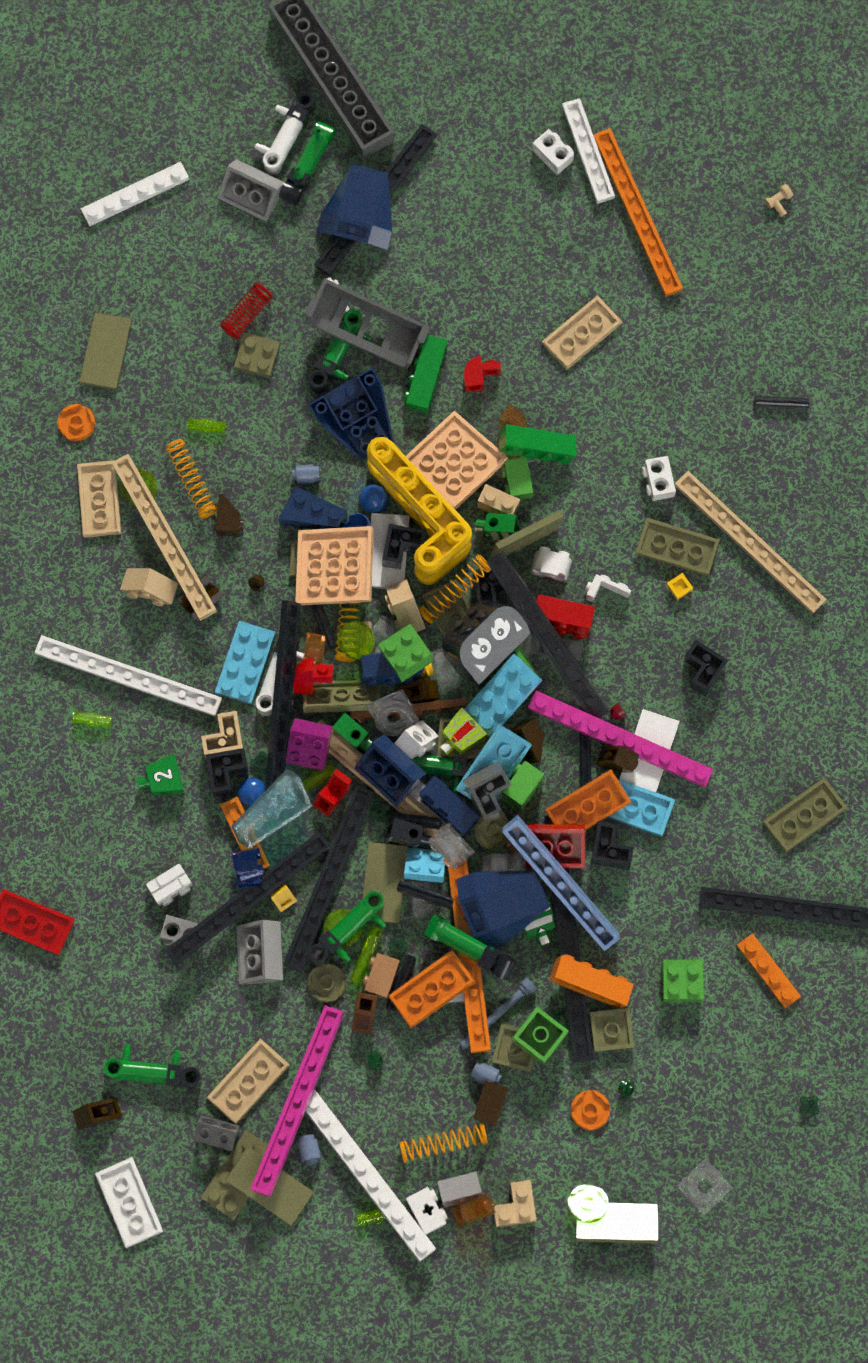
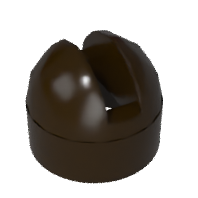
(256, 582)

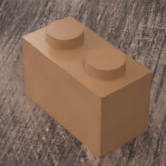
(381, 976)

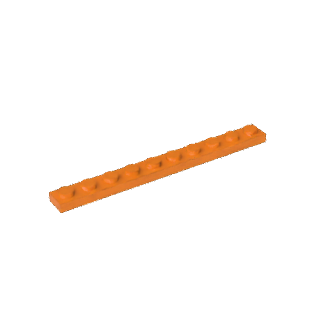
(637, 212)
(474, 994)

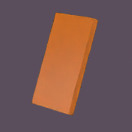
(590, 802)
(431, 989)

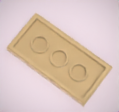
(581, 332)
(99, 499)
(248, 1081)

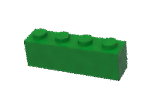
(426, 374)
(537, 444)

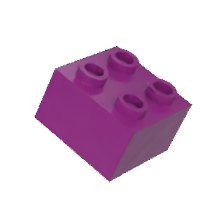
(309, 744)

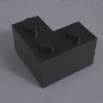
(401, 540)
(486, 586)
(708, 665)
(223, 765)
(608, 853)

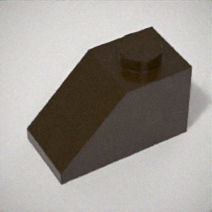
(228, 518)
(421, 691)
(531, 732)
(618, 759)
(96, 1113)

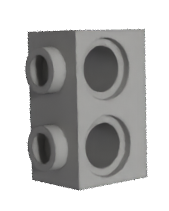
(173, 922)

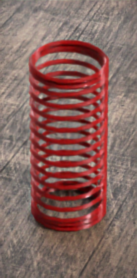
(228, 327)

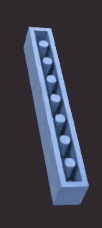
(561, 883)

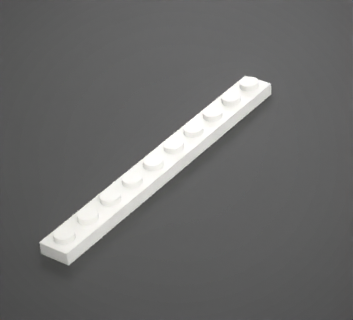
(128, 676)
(369, 1178)

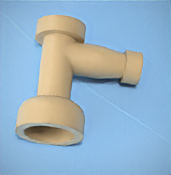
(785, 192)

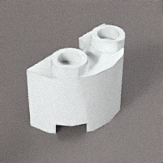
(551, 564)

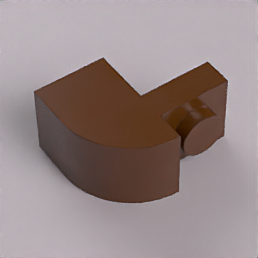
(364, 1012)

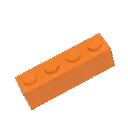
(591, 981)

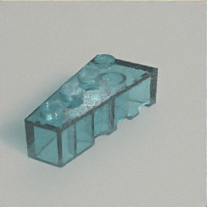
(272, 810)

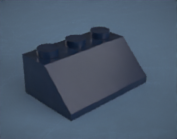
(390, 770)

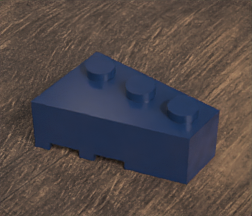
(311, 512)
(376, 670)
(448, 806)

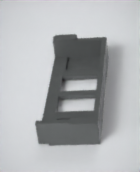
(402, 336)

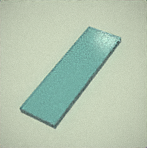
(353, 499)

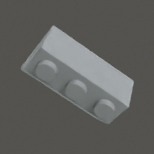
(250, 189)
(259, 952)

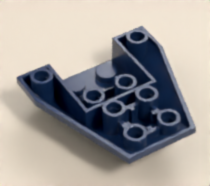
(360, 208)
(355, 413)
(500, 903)

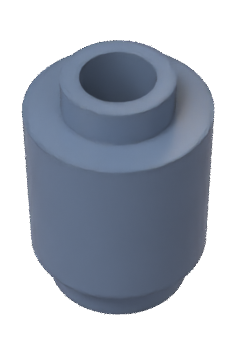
(306, 474)
(485, 1072)
(309, 1150)

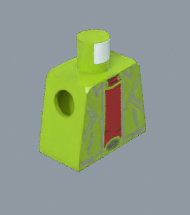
(462, 734)

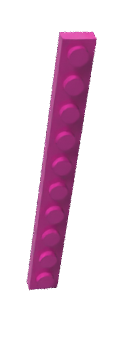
(613, 736)
(297, 1101)

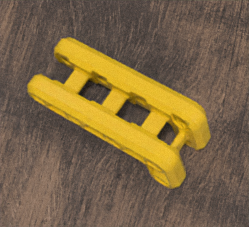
(447, 531)

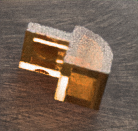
(512, 416)
(314, 647)
(473, 1210)

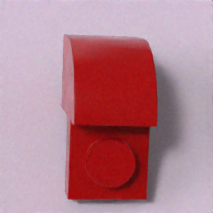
(476, 370)
(309, 673)
(332, 793)

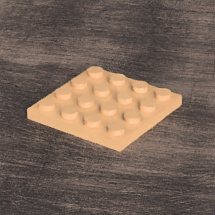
(456, 459)
(334, 565)

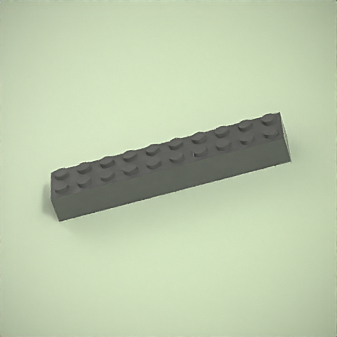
(332, 75)

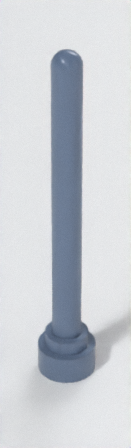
(526, 988)

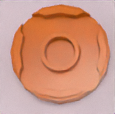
(76, 422)
(592, 1115)

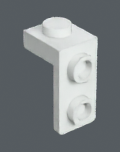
(605, 581)

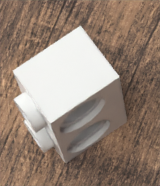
(549, 154)
(662, 478)
(417, 740)

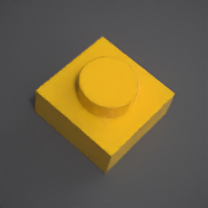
(679, 586)
(283, 898)

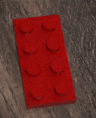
(34, 922)

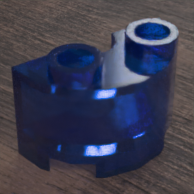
(247, 867)

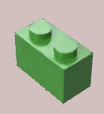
(518, 478)

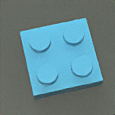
(424, 865)

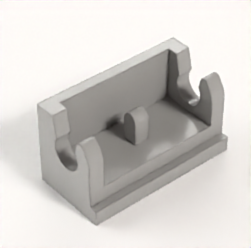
(459, 1189)

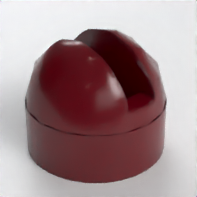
(617, 712)

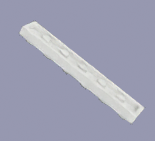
(588, 151)
(134, 194)

